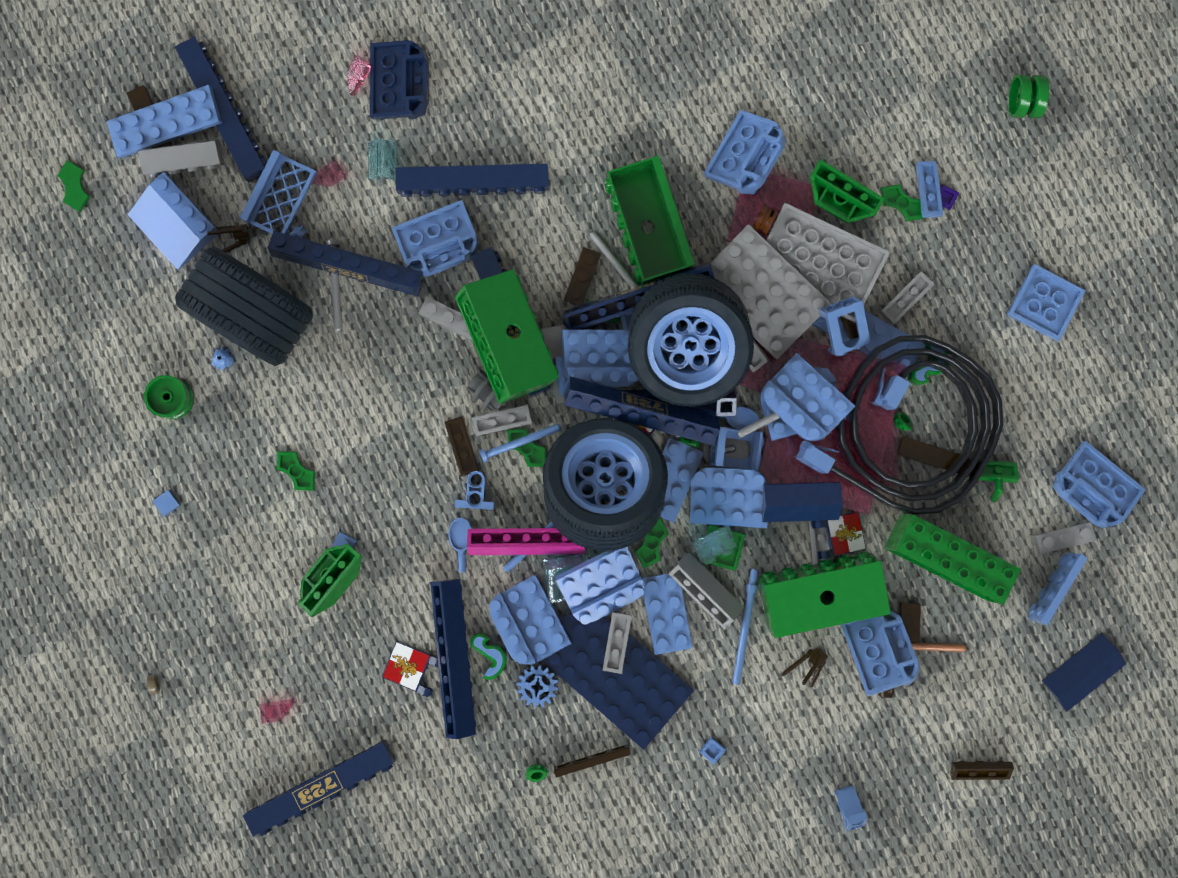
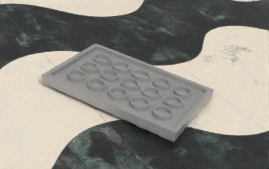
(827, 256)
(772, 290)

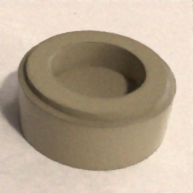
(153, 684)

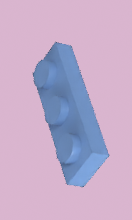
(929, 189)

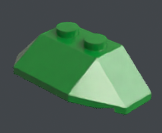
(842, 195)
(329, 578)

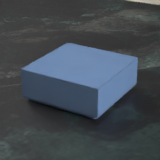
(166, 503)
(712, 750)

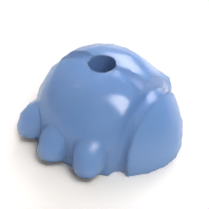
(226, 358)

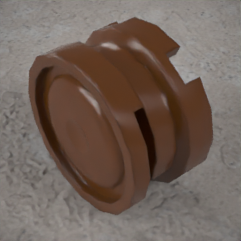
(765, 219)

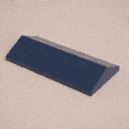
(801, 501)
(1084, 672)

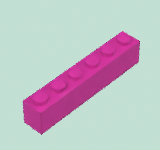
(520, 542)

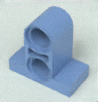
(472, 489)
(850, 808)

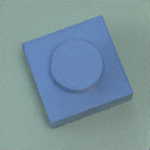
(344, 539)

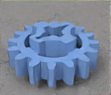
(528, 686)

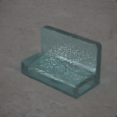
(382, 159)

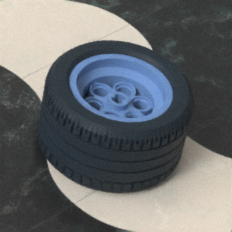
(694, 300)
(243, 306)
(592, 448)

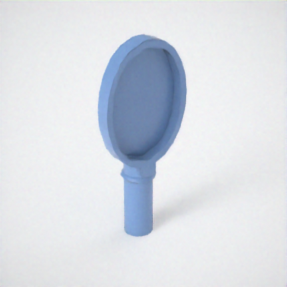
(743, 418)
(458, 540)

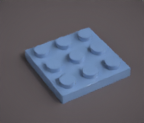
(1045, 302)

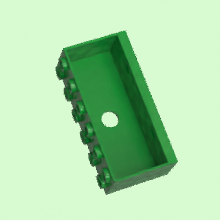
(643, 194)
(511, 364)
(952, 558)
(794, 601)

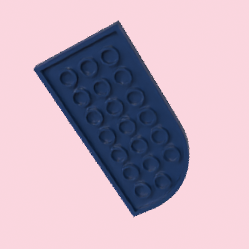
(636, 700)

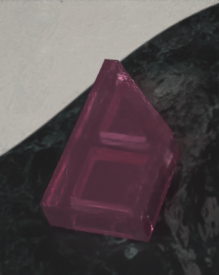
(357, 73)
(329, 175)
(275, 710)

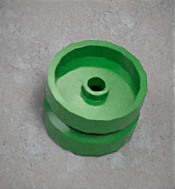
(1028, 96)
(179, 402)

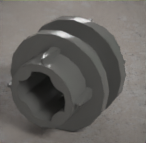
(482, 390)

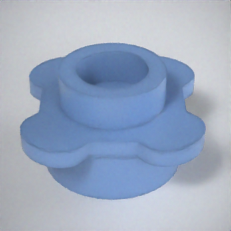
(298, 231)

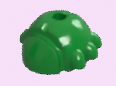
(902, 421)
(536, 772)

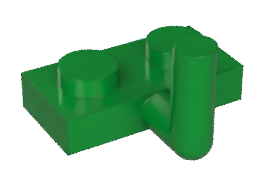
(999, 473)

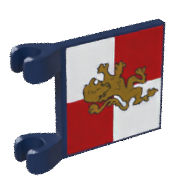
(842, 534)
(408, 668)

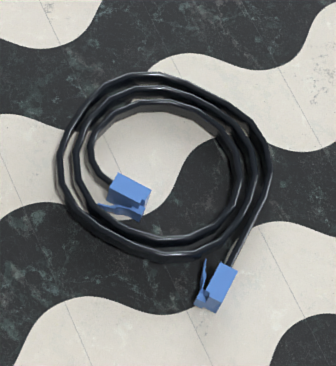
(889, 397)

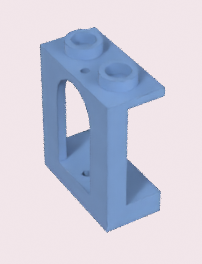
(839, 309)
(717, 450)

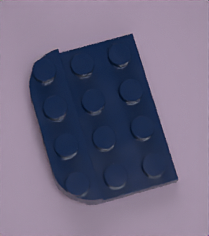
(398, 80)

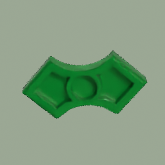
(72, 180)
(899, 200)
(534, 454)
(301, 477)
(649, 551)

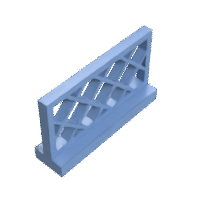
(265, 185)

